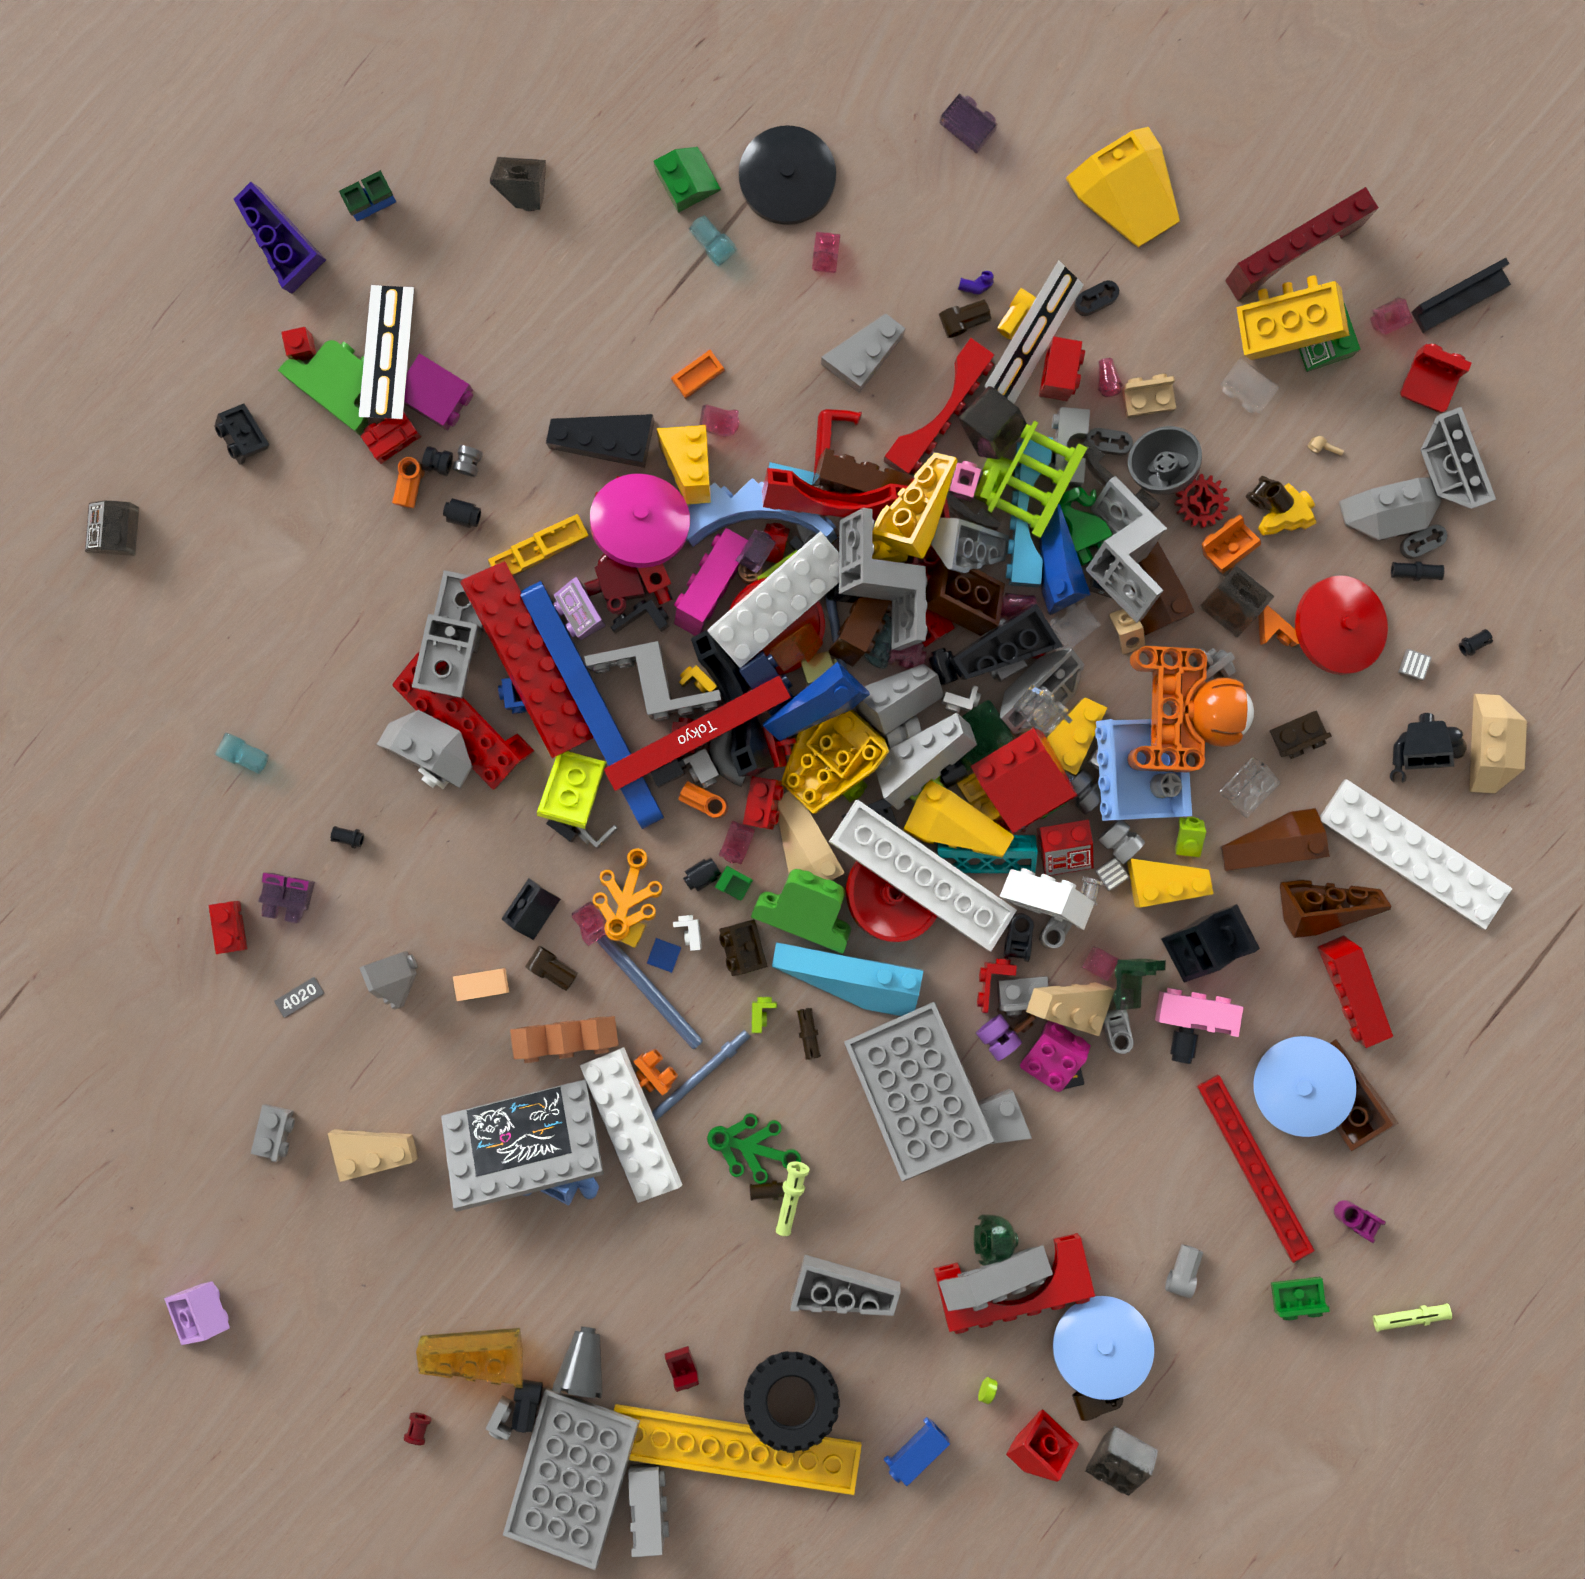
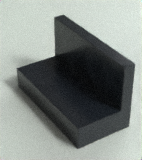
(530, 909)

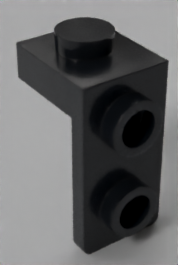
(658, 615)

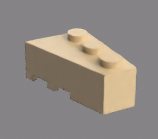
(1073, 1006)

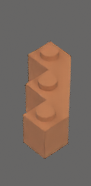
(564, 1038)

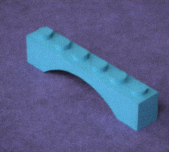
(1025, 560)

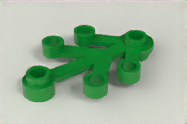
(749, 1146)

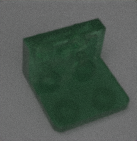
(989, 732)

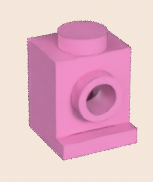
(969, 471)

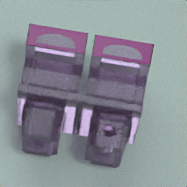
(285, 892)

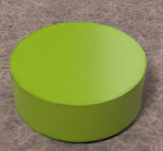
(987, 1390)

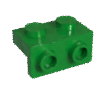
(1299, 1298)

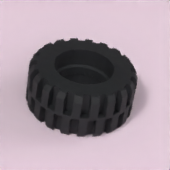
(825, 1409)

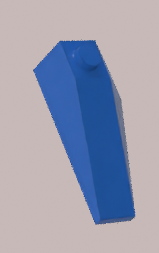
(1062, 573)
(823, 699)

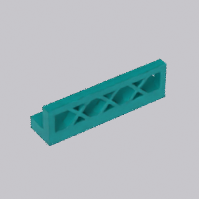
(1020, 848)

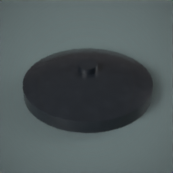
(787, 175)

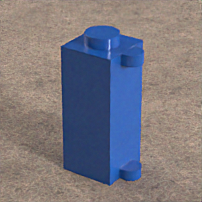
(917, 1453)

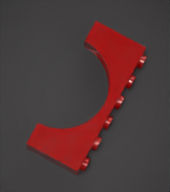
(1068, 1284)

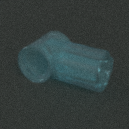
(717, 245)
(237, 751)

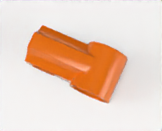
(407, 486)
(701, 799)

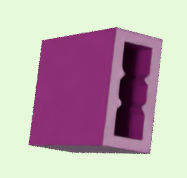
(436, 392)

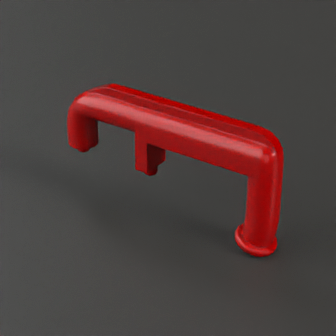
(824, 428)

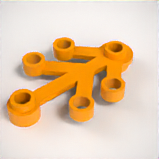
(626, 899)

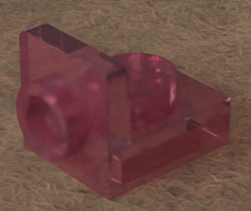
(590, 922)

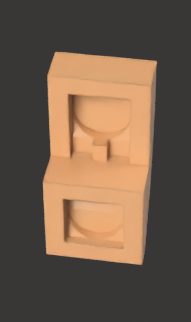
(481, 984)

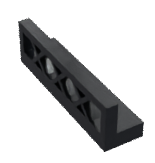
(1461, 296)

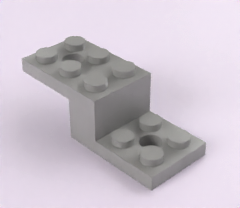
(448, 637)

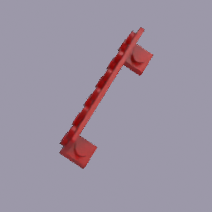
(487, 750)

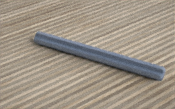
(650, 992)

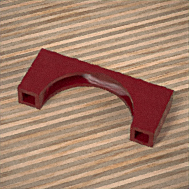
(1338, 220)

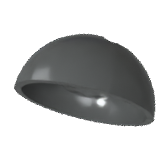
(1165, 460)

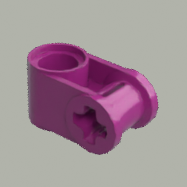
(1361, 1221)

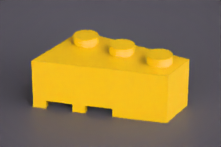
(688, 460)

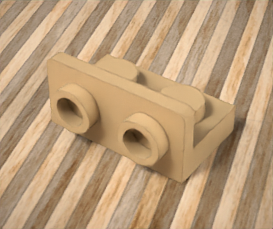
(1149, 395)

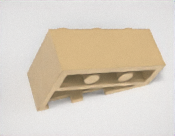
(369, 1152)

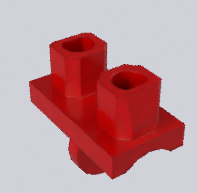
(778, 749)

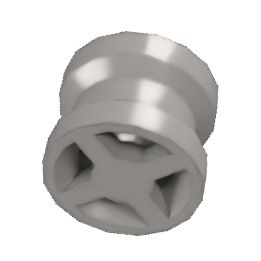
(1170, 788)

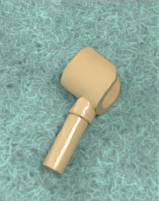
(1319, 442)

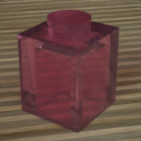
(1100, 963)

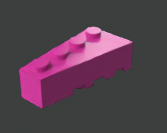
(709, 583)

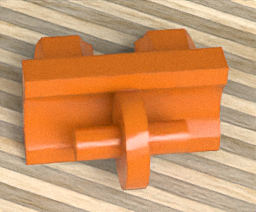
(660, 1081)

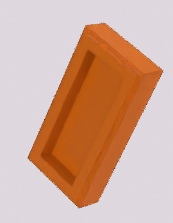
(697, 374)

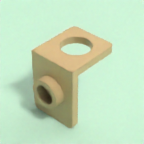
(1126, 629)

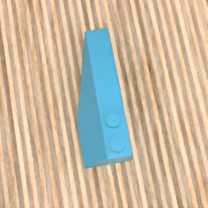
(856, 980)

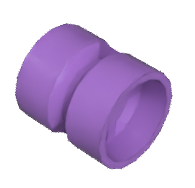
(995, 1029)

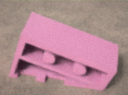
(1199, 1012)

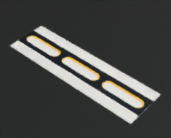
(1035, 332)
(386, 352)

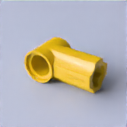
(1018, 309)

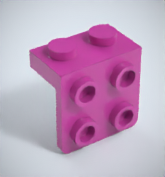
(1056, 1056)

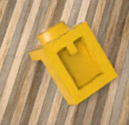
(702, 681)

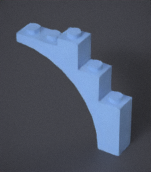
(743, 506)

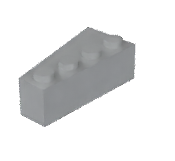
(923, 758)
(996, 1280)

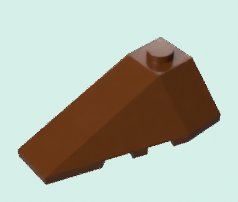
(1173, 602)

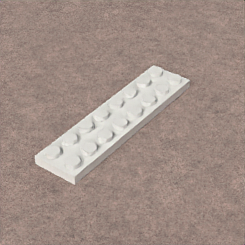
(1414, 854)
(922, 875)

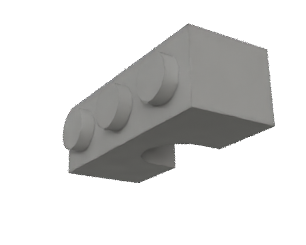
(1070, 424)

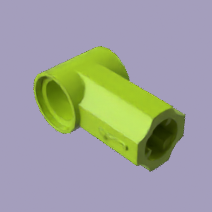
(992, 477)

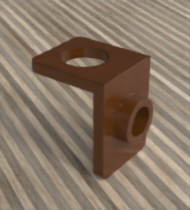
(1021, 1023)

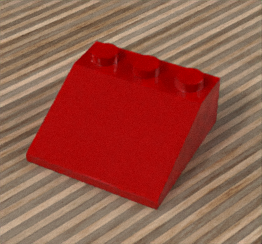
(1024, 780)

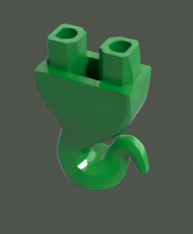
(1085, 528)

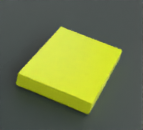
(571, 789)

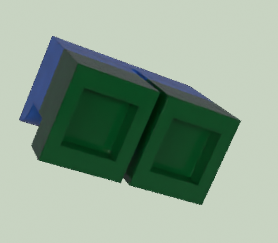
(366, 201)

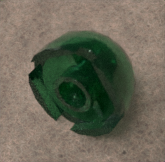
(994, 1239)

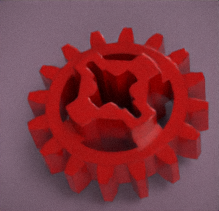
(1211, 500)

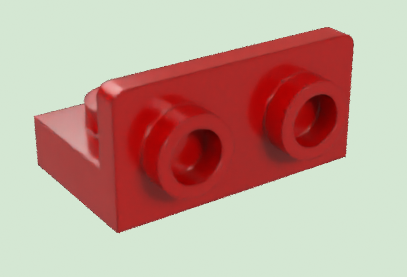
(763, 803)

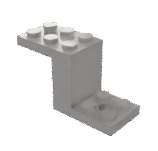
(1118, 558)
(882, 579)
(653, 680)

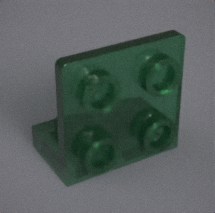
(1129, 980)

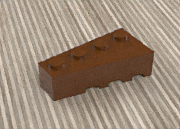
(847, 476)

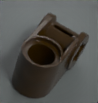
(1270, 496)
(1092, 1408)

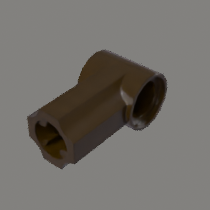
(959, 320)
(546, 965)

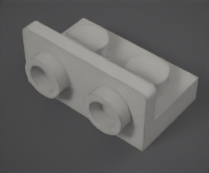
(1016, 993)
(273, 1132)

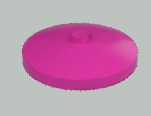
(639, 520)

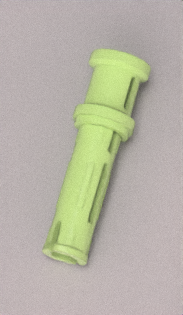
(793, 1189)

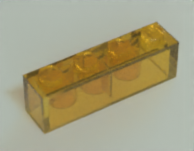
(474, 1355)

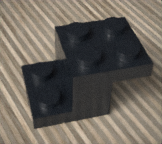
(1210, 943)

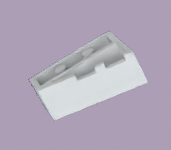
(1047, 897)

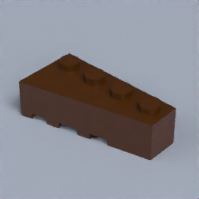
(859, 629)

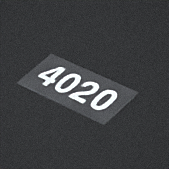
(299, 997)

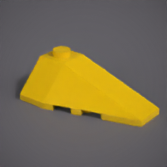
(915, 514)
(950, 820)

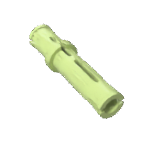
(1423, 1315)

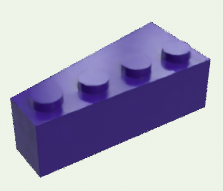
(283, 244)

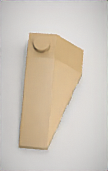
(804, 842)

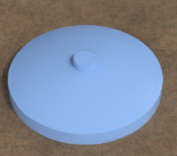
(1304, 1086)
(1103, 1348)

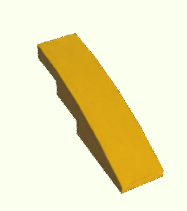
(542, 545)

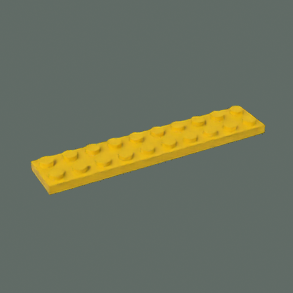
(738, 1452)

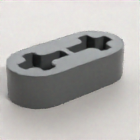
(1111, 435)
(1425, 546)

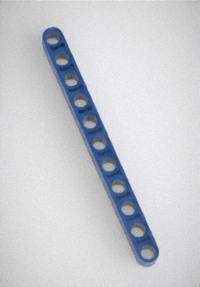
(588, 698)

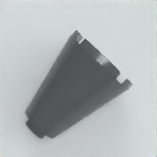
(581, 1366)

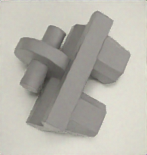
(1218, 662)

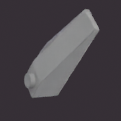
(968, 545)
(391, 978)

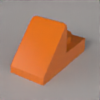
(1273, 623)

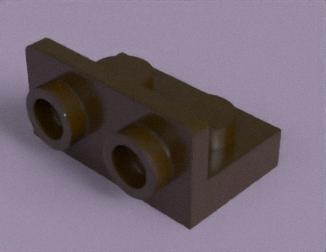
(1300, 734)
(742, 948)

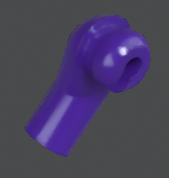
(979, 285)

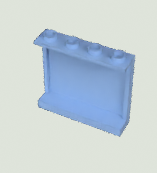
(1126, 790)

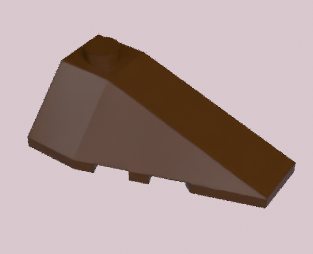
(1287, 839)
(1319, 909)
(1369, 1113)

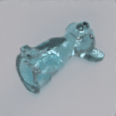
(879, 654)

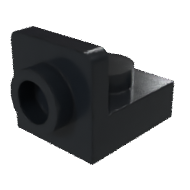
(563, 829)

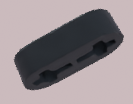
(1099, 303)

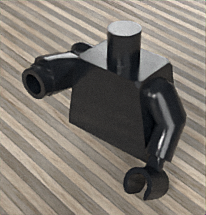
(1427, 746)

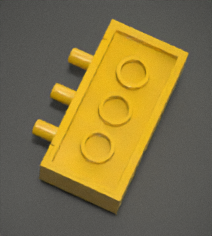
(1292, 319)

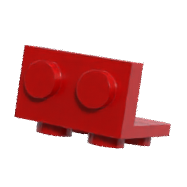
(1434, 377)

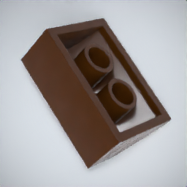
(966, 598)

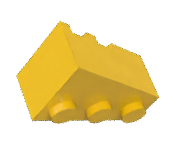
(1073, 740)
(1164, 883)

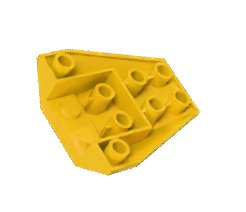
(1128, 187)
(832, 759)

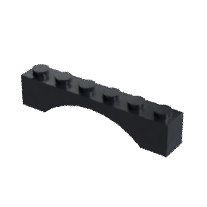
(749, 745)

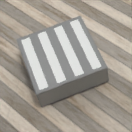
(1415, 664)
(1112, 874)

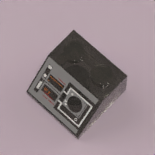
(112, 528)

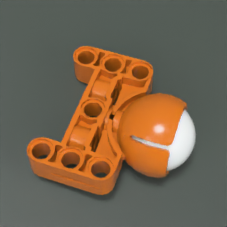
(1201, 710)

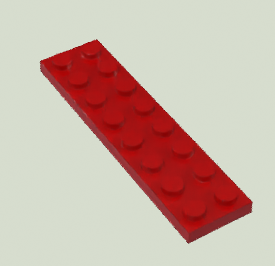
(526, 658)

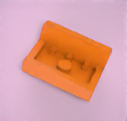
(1230, 544)

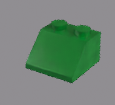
(686, 177)

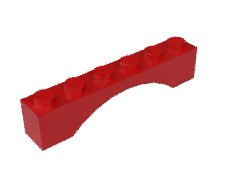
(910, 448)
(788, 492)

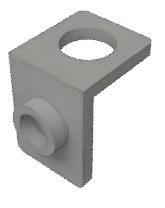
(587, 837)

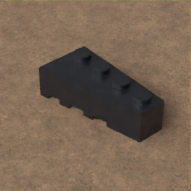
(608, 438)
(1011, 642)

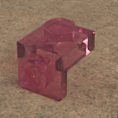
(826, 252)
(719, 420)
(736, 843)

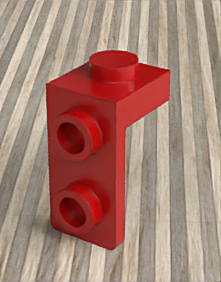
(1003, 967)

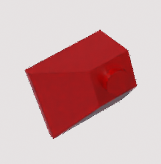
(1043, 1448)

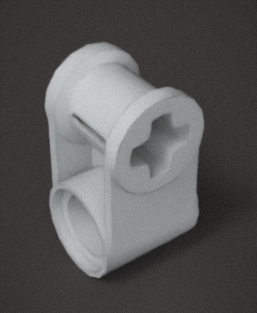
(1117, 1027)

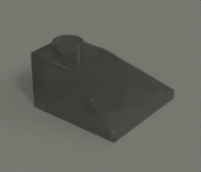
(520, 181)

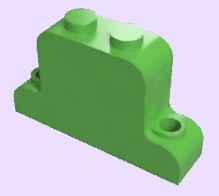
(332, 381)
(806, 909)

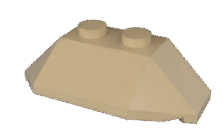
(1496, 744)

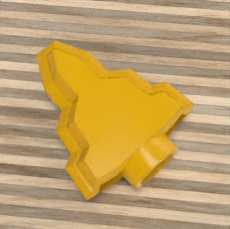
(1297, 516)

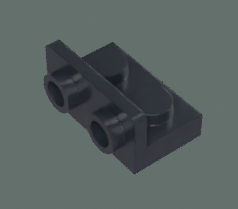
(240, 433)

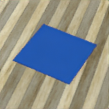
(664, 955)

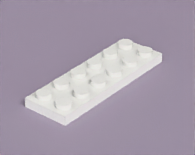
(778, 600)
(631, 1125)

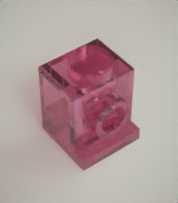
(1399, 316)
(908, 657)

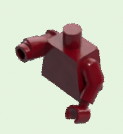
(616, 583)

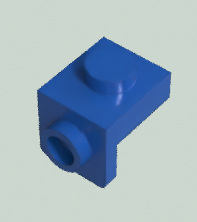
(508, 694)

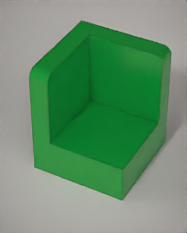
(734, 883)

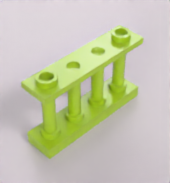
(1049, 500)

